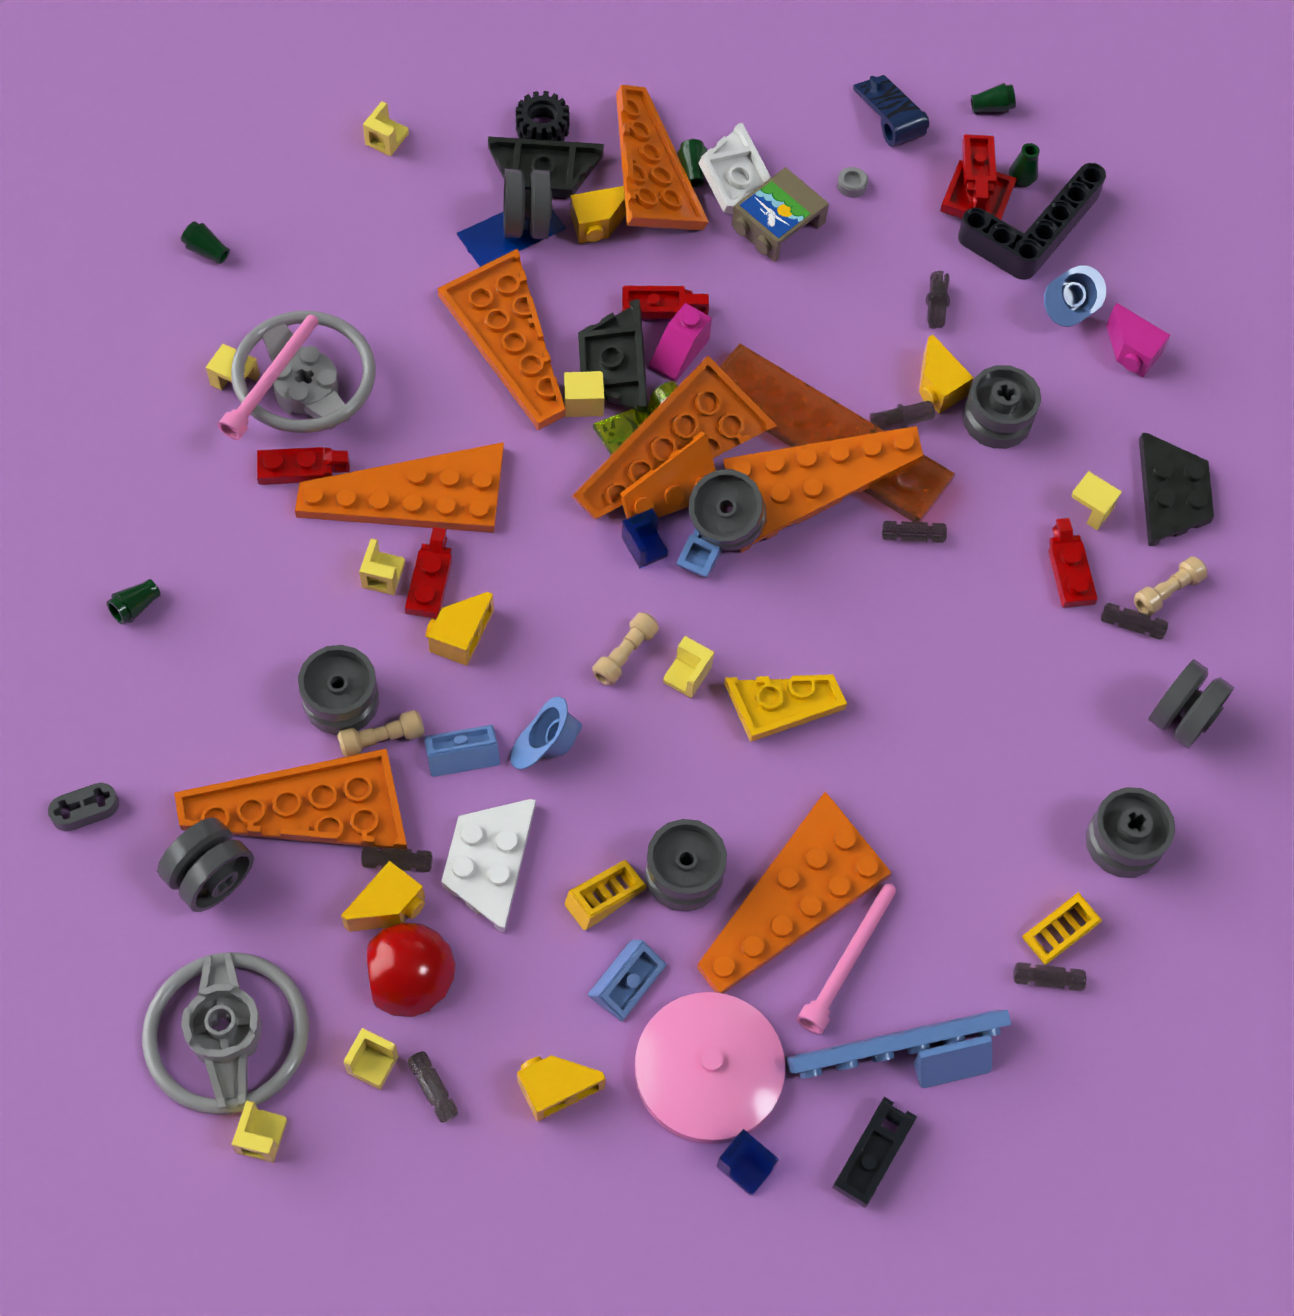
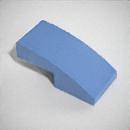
(699, 555)

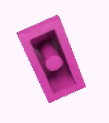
(1135, 340)
(681, 342)

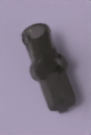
(937, 299)
(903, 415)

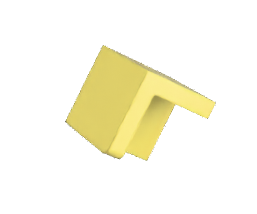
(383, 132)
(220, 367)
(583, 394)
(1098, 497)
(380, 570)
(689, 667)
(371, 1058)
(259, 1133)

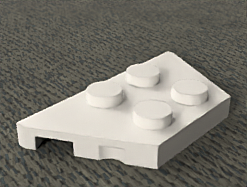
(733, 168)
(488, 858)

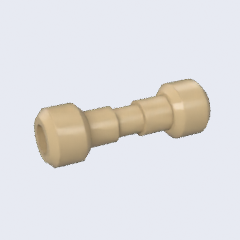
(1190, 572)
(642, 628)
(407, 726)

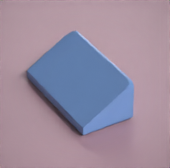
(462, 750)
(627, 979)
(954, 1061)

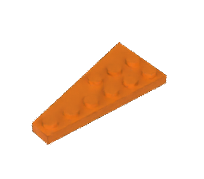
(653, 175)
(504, 326)
(701, 402)
(819, 475)
(435, 491)
(322, 802)
(806, 885)

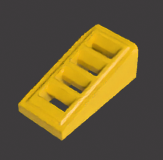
(586, 907)
(1082, 908)

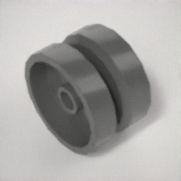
(528, 204)
(1001, 406)
(709, 509)
(338, 689)
(1194, 706)
(1130, 832)
(205, 864)
(685, 865)

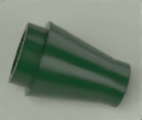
(995, 99)
(690, 155)
(1025, 165)
(203, 241)
(132, 601)

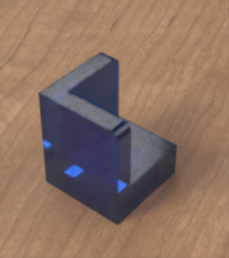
(643, 539)
(747, 1162)

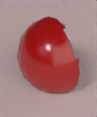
(409, 969)

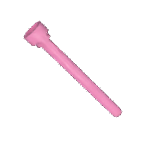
(235, 422)
(815, 1015)

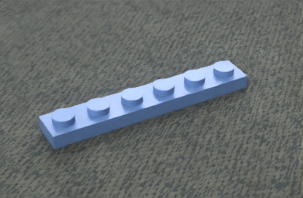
(882, 1047)

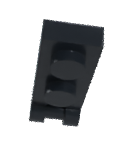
(873, 1153)

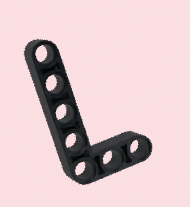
(1026, 253)

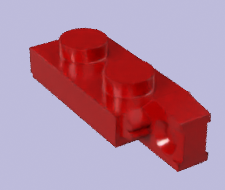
(979, 167)
(663, 301)
(299, 464)
(1071, 566)
(430, 577)

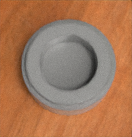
(852, 182)

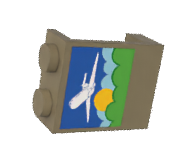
(777, 212)

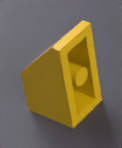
(597, 213)
(942, 377)
(460, 628)
(385, 901)
(556, 1084)

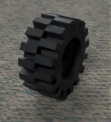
(542, 106)

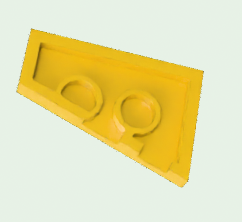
(780, 704)

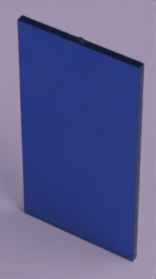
(487, 241)

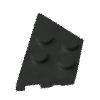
(567, 161)
(618, 352)
(1174, 489)

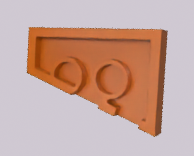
(671, 483)

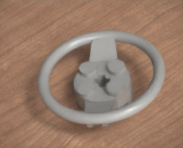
(320, 396)
(225, 1050)

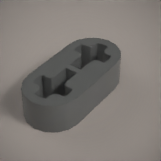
(83, 806)

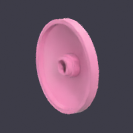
(709, 1067)

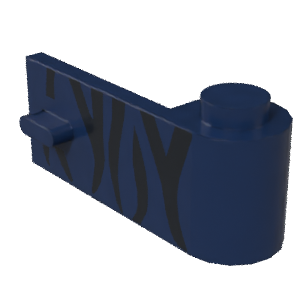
(899, 115)

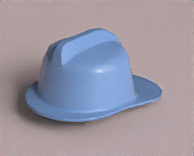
(1074, 295)
(547, 736)

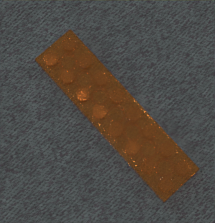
(811, 417)

